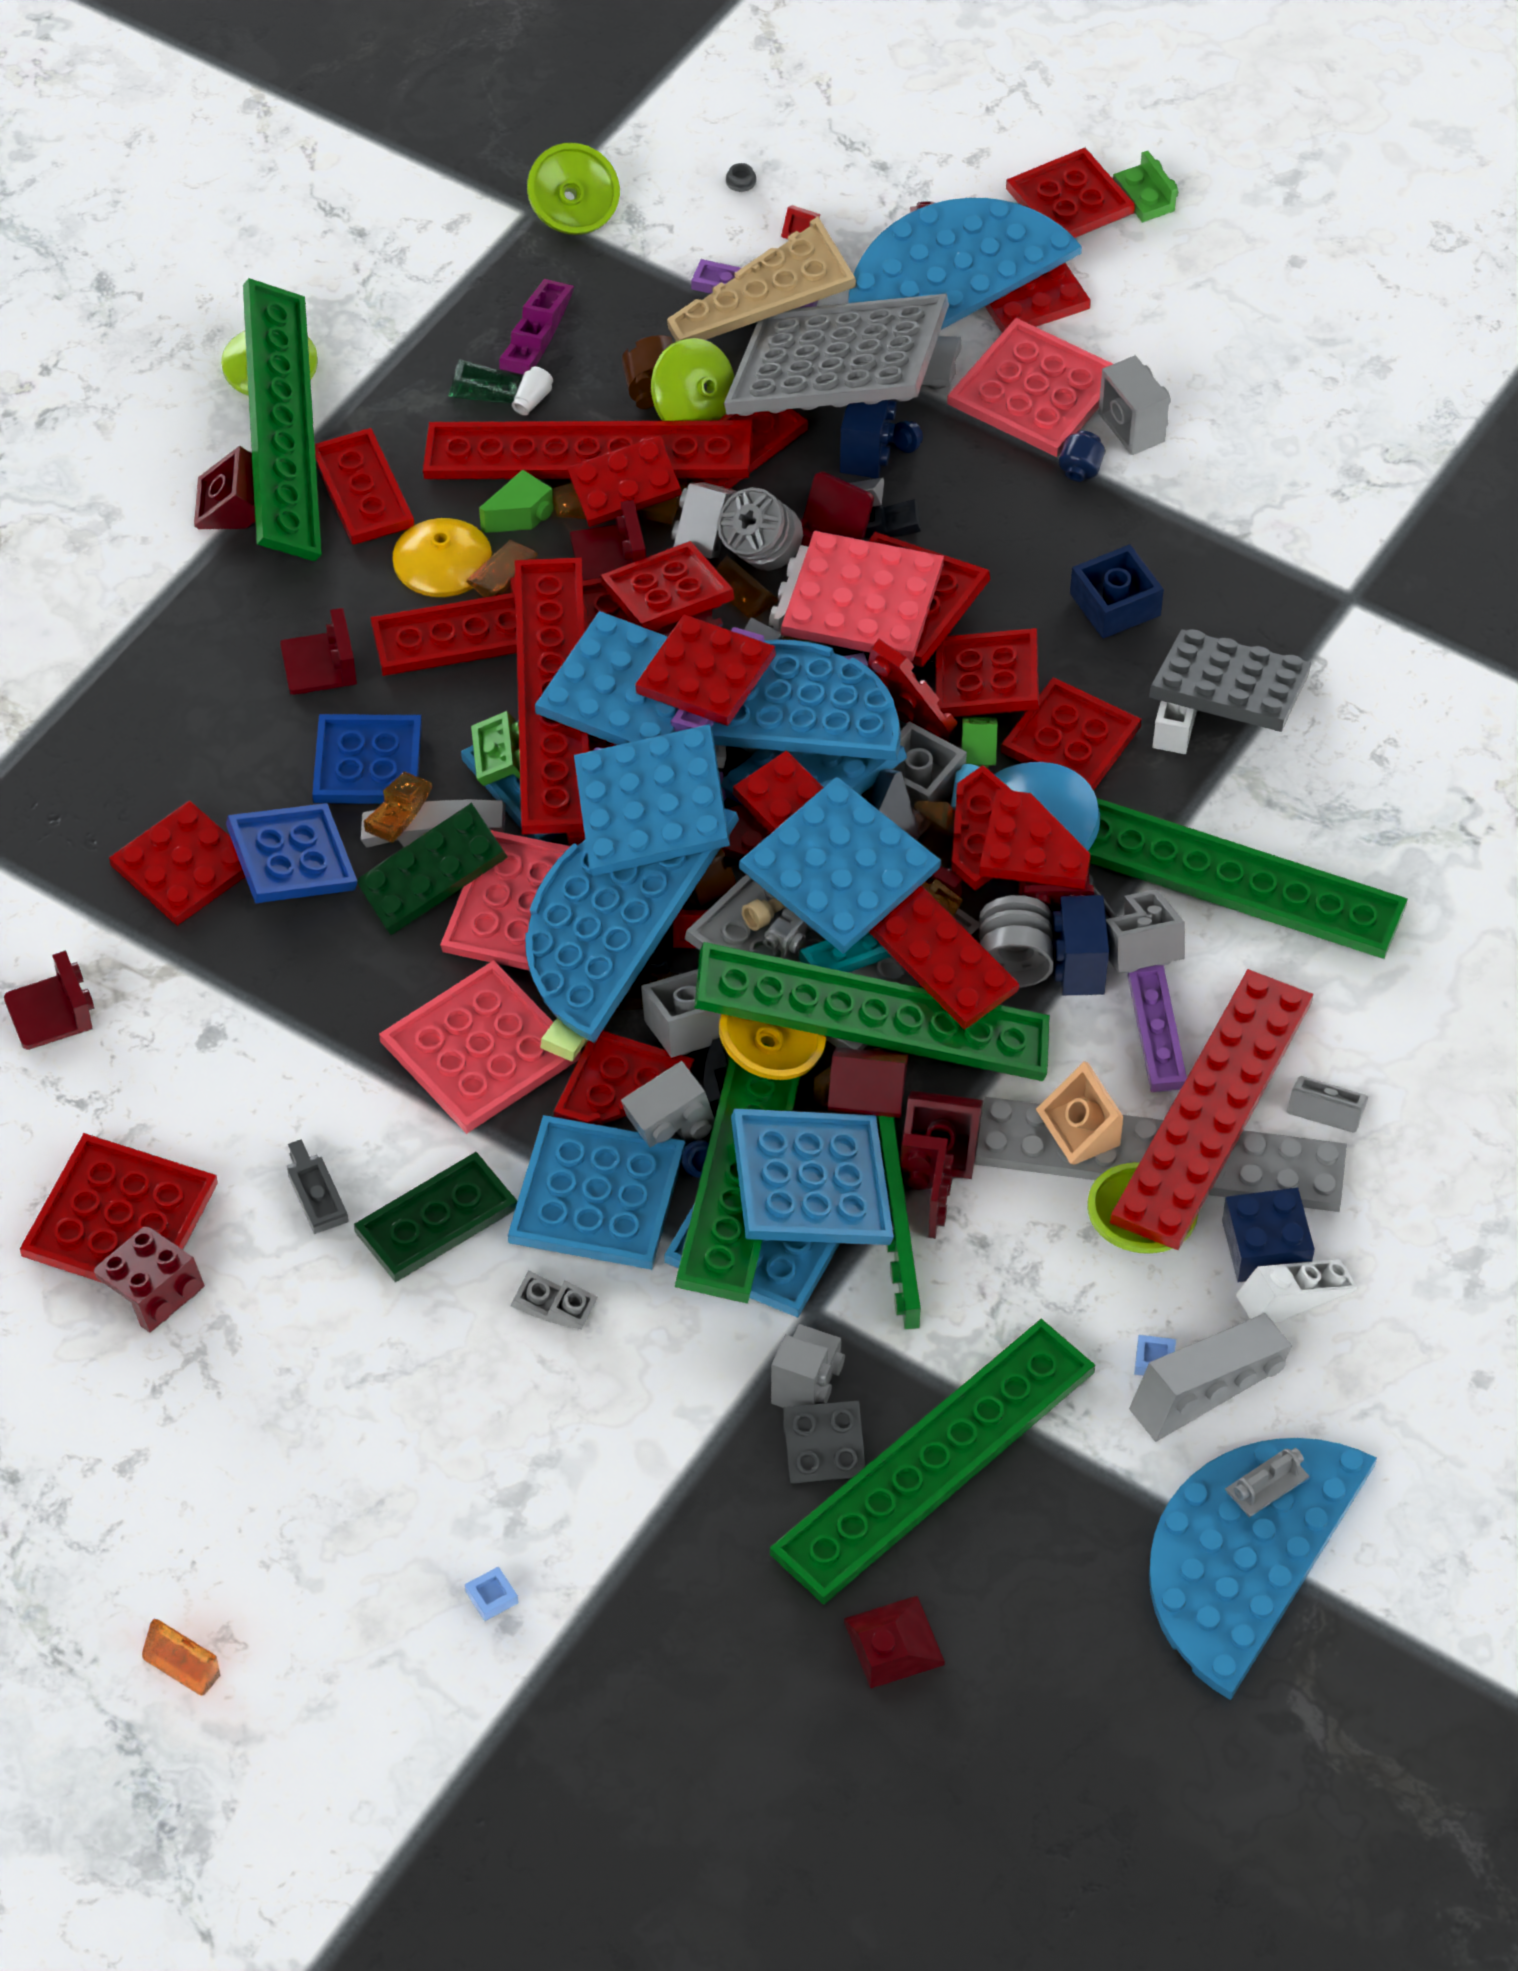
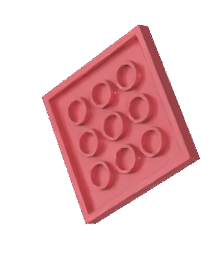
(1032, 387)
(860, 593)
(496, 906)
(476, 1046)

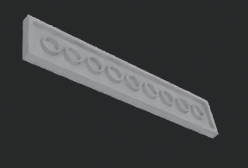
(1018, 1139)

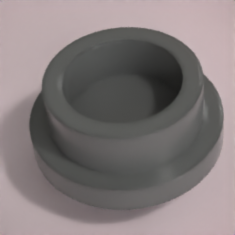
(740, 177)

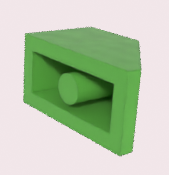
(517, 505)
(979, 740)

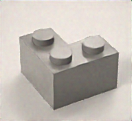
(699, 517)
(1146, 933)
(668, 1106)
(805, 1368)

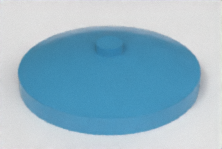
(1061, 793)

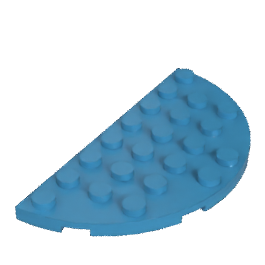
(963, 250)
(817, 706)
(599, 931)
(1230, 1577)

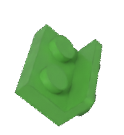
(1148, 188)
(496, 748)

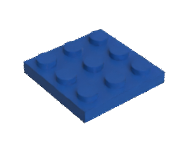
(363, 755)
(291, 853)

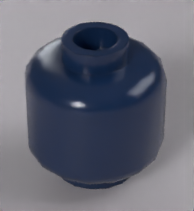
(1082, 456)

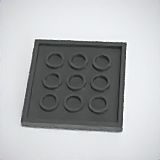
(1230, 679)

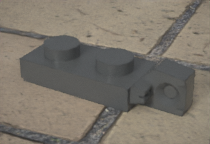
(315, 1189)

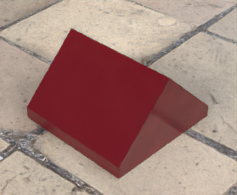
(867, 1082)

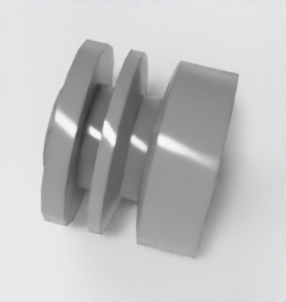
(773, 536)
(1019, 937)

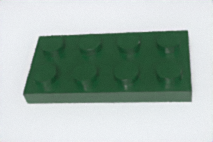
(431, 868)
(435, 1216)

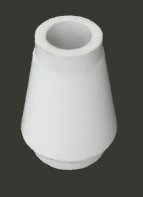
(532, 389)

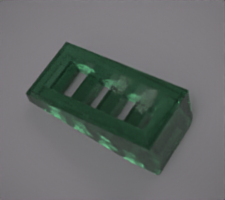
(473, 381)

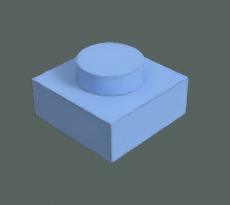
(1151, 1348)
(491, 1593)

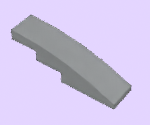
(434, 813)

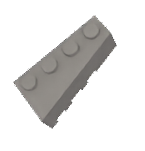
(1207, 1374)

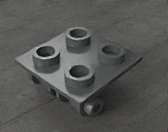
(824, 1441)

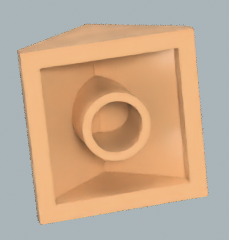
(1082, 1116)

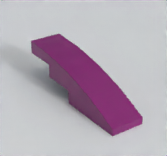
(536, 328)

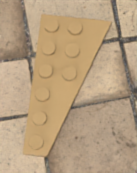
(771, 284)

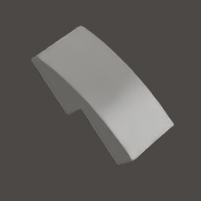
(942, 362)
(557, 1304)

